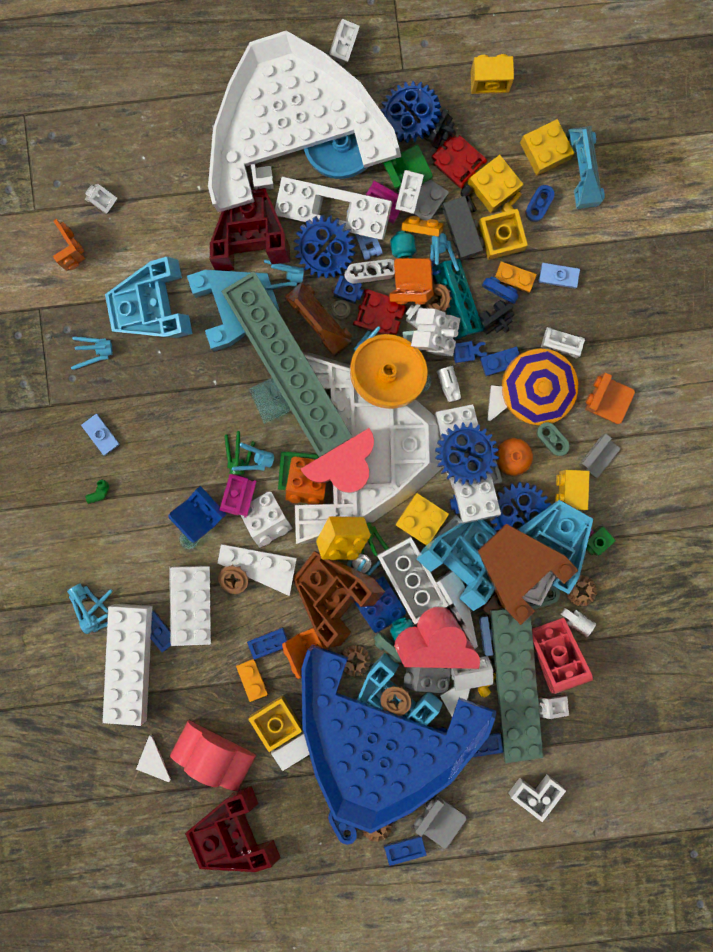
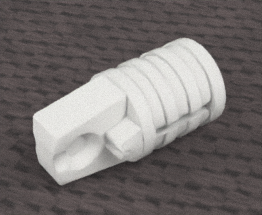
(449, 383)
(579, 622)

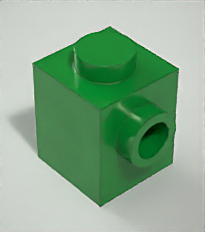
(599, 541)

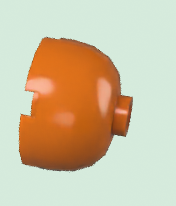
(514, 457)

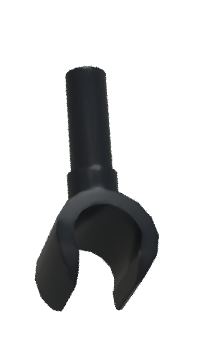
(467, 191)

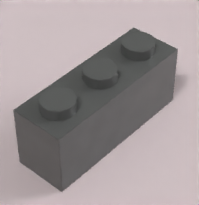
(463, 228)

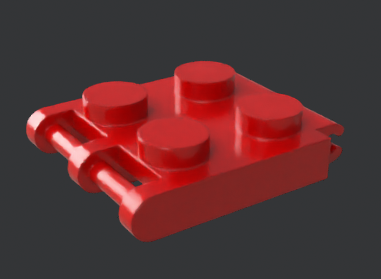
(457, 160)
(380, 313)

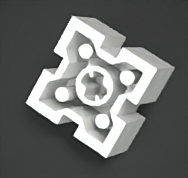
(435, 332)

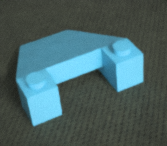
(588, 191)
(214, 282)
(143, 305)
(564, 531)
(459, 552)
(379, 679)

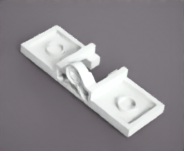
(304, 200)
(480, 499)

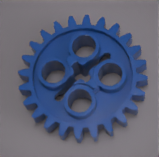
(424, 100)
(337, 258)
(472, 437)
(534, 503)

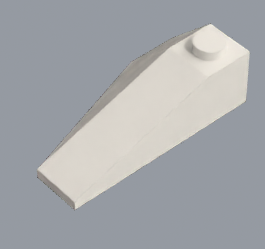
(452, 588)

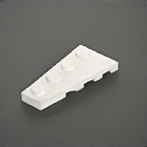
(264, 567)

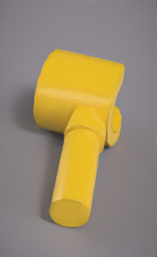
(508, 206)
(484, 691)

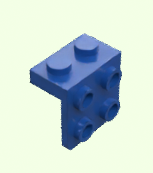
(197, 515)
(385, 610)

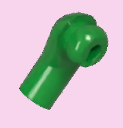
(100, 493)

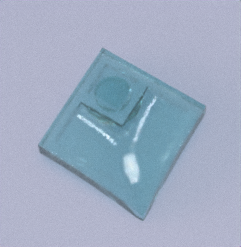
(269, 400)

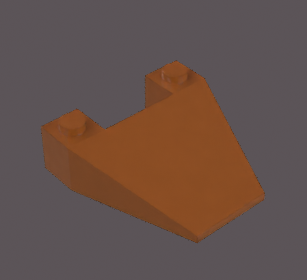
(331, 334)
(517, 564)
(328, 592)

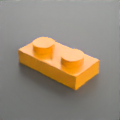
(428, 227)
(515, 277)
(252, 680)

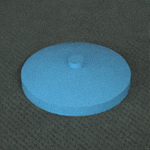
(336, 158)

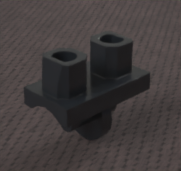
(443, 129)
(499, 320)

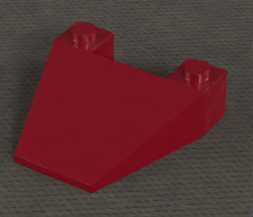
(247, 230)
(226, 840)

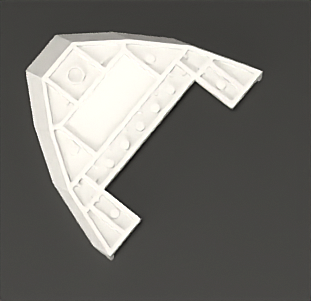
(286, 101)
(399, 460)

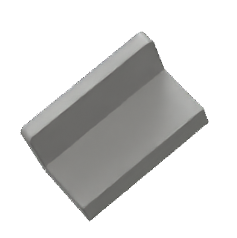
(599, 456)

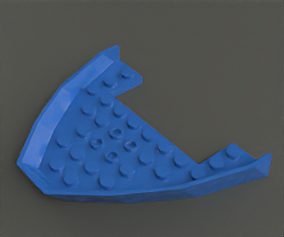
(375, 761)

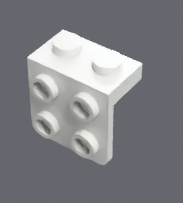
(266, 520)

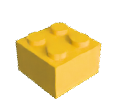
(492, 74)
(547, 147)
(495, 183)
(502, 234)
(573, 488)
(421, 519)
(343, 538)
(275, 723)

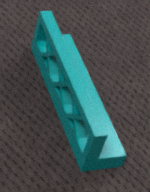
(457, 309)

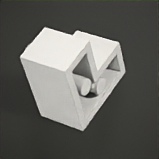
(539, 800)

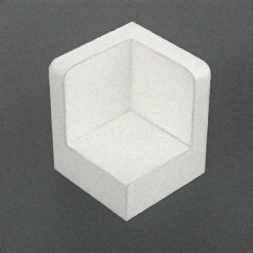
(262, 177)

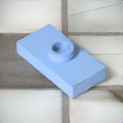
(559, 275)
(100, 434)
(486, 635)

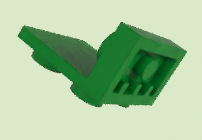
(410, 160)

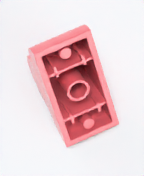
(344, 464)
(436, 643)
(560, 656)
(211, 757)

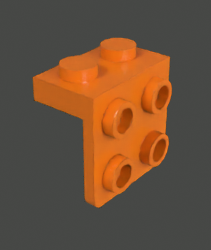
(72, 255)
(412, 280)
(609, 399)
(301, 488)
(296, 649)

